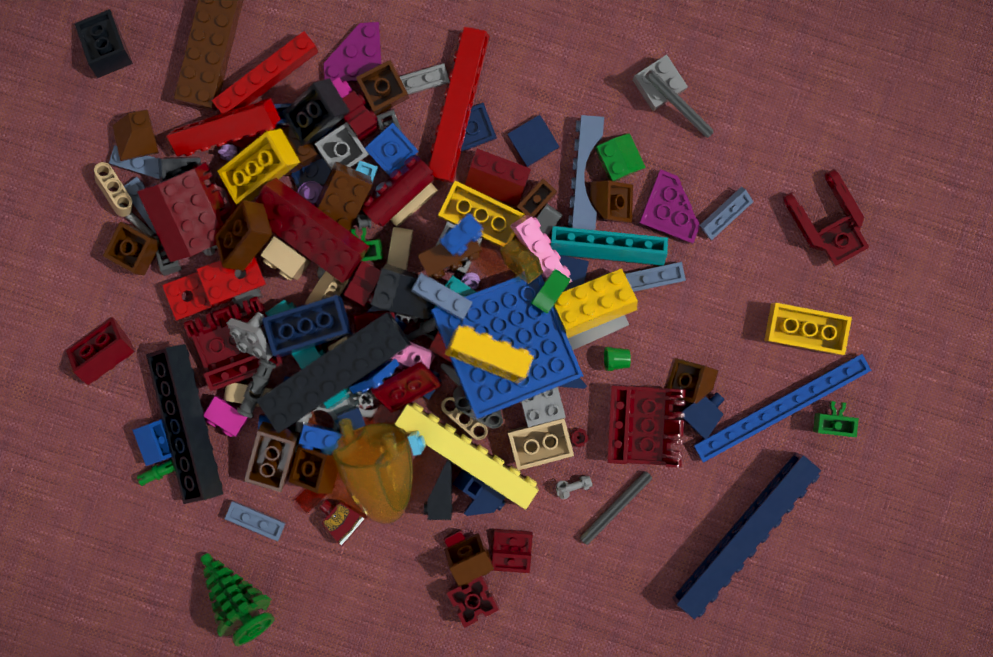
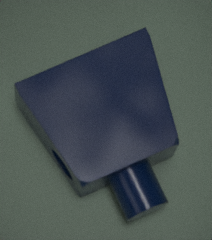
(704, 414)

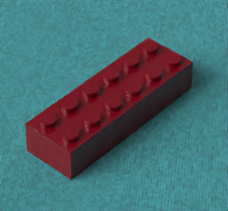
(311, 231)

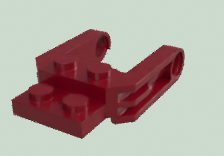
(840, 239)

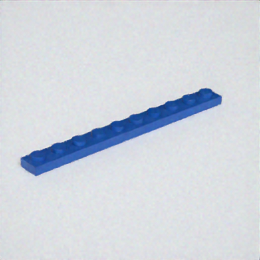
(782, 407)

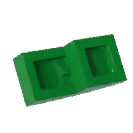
(551, 291)

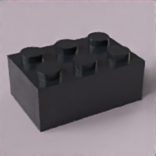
(315, 111)

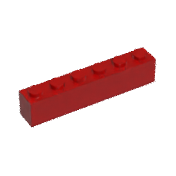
(267, 74)
(224, 127)

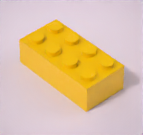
(258, 164)
(489, 213)
(595, 303)
(808, 328)
(489, 354)

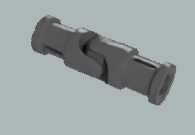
(257, 386)

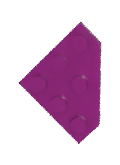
(355, 54)
(670, 209)

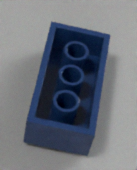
(307, 326)

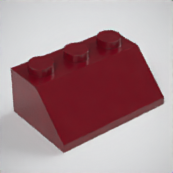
(497, 177)
(99, 351)

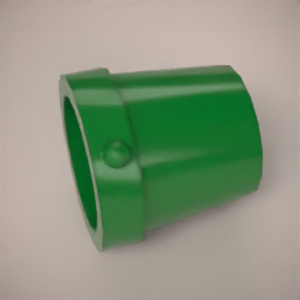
(616, 358)

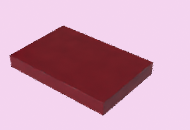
(406, 387)

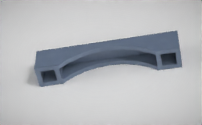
(590, 133)

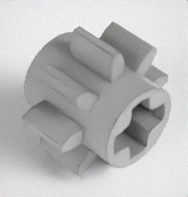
(367, 401)

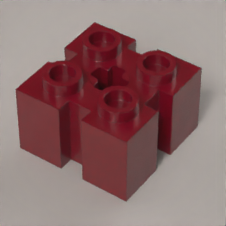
(359, 118)
(363, 284)
(468, 610)

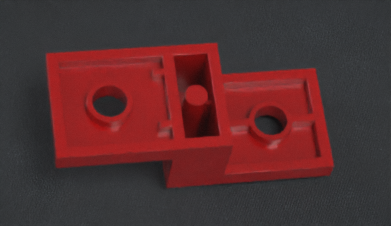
(210, 288)

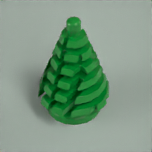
(235, 603)

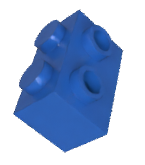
(461, 235)
(319, 437)
(152, 442)

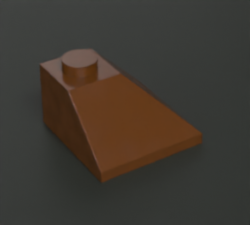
(135, 136)
(613, 200)
(692, 377)

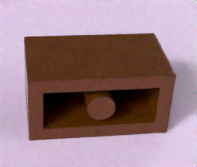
(537, 199)

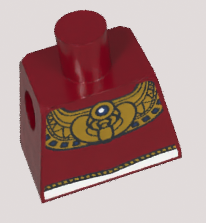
(341, 520)

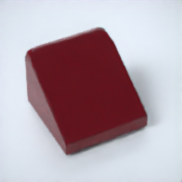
(454, 538)

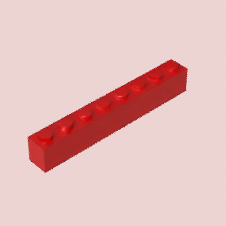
(458, 103)

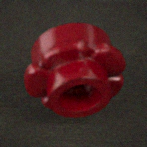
(578, 442)

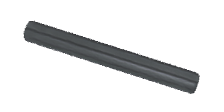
(679, 103)
(615, 508)

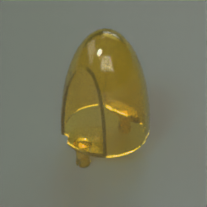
(376, 469)

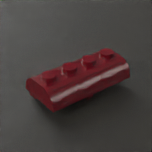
(397, 190)

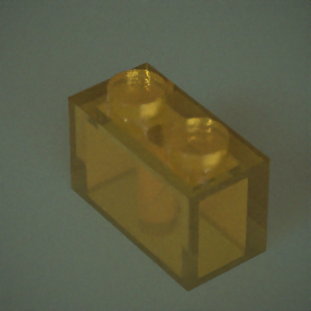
(521, 261)

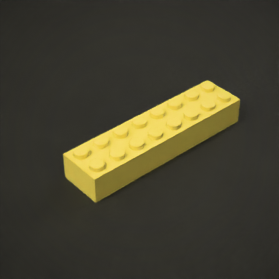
(468, 456)

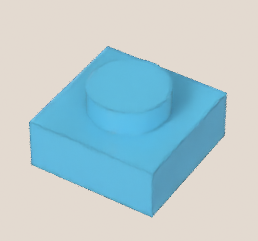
(367, 169)
(416, 442)

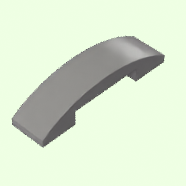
(597, 332)

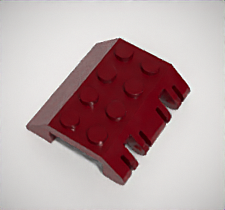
(185, 212)
(218, 350)
(645, 426)

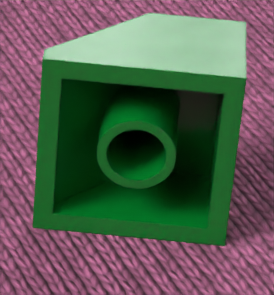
(620, 157)

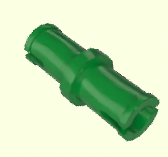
(157, 472)

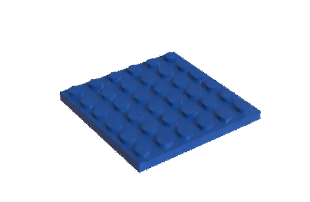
(510, 316)

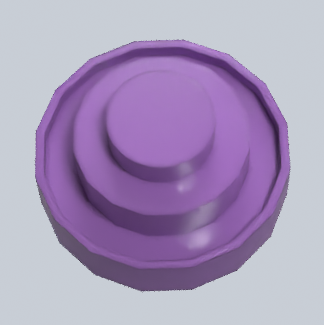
(310, 191)

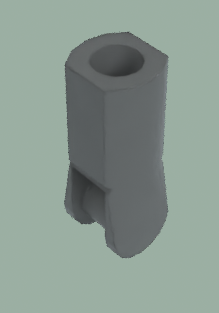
(362, 220)

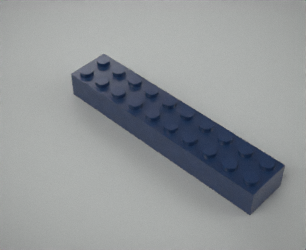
(746, 535)

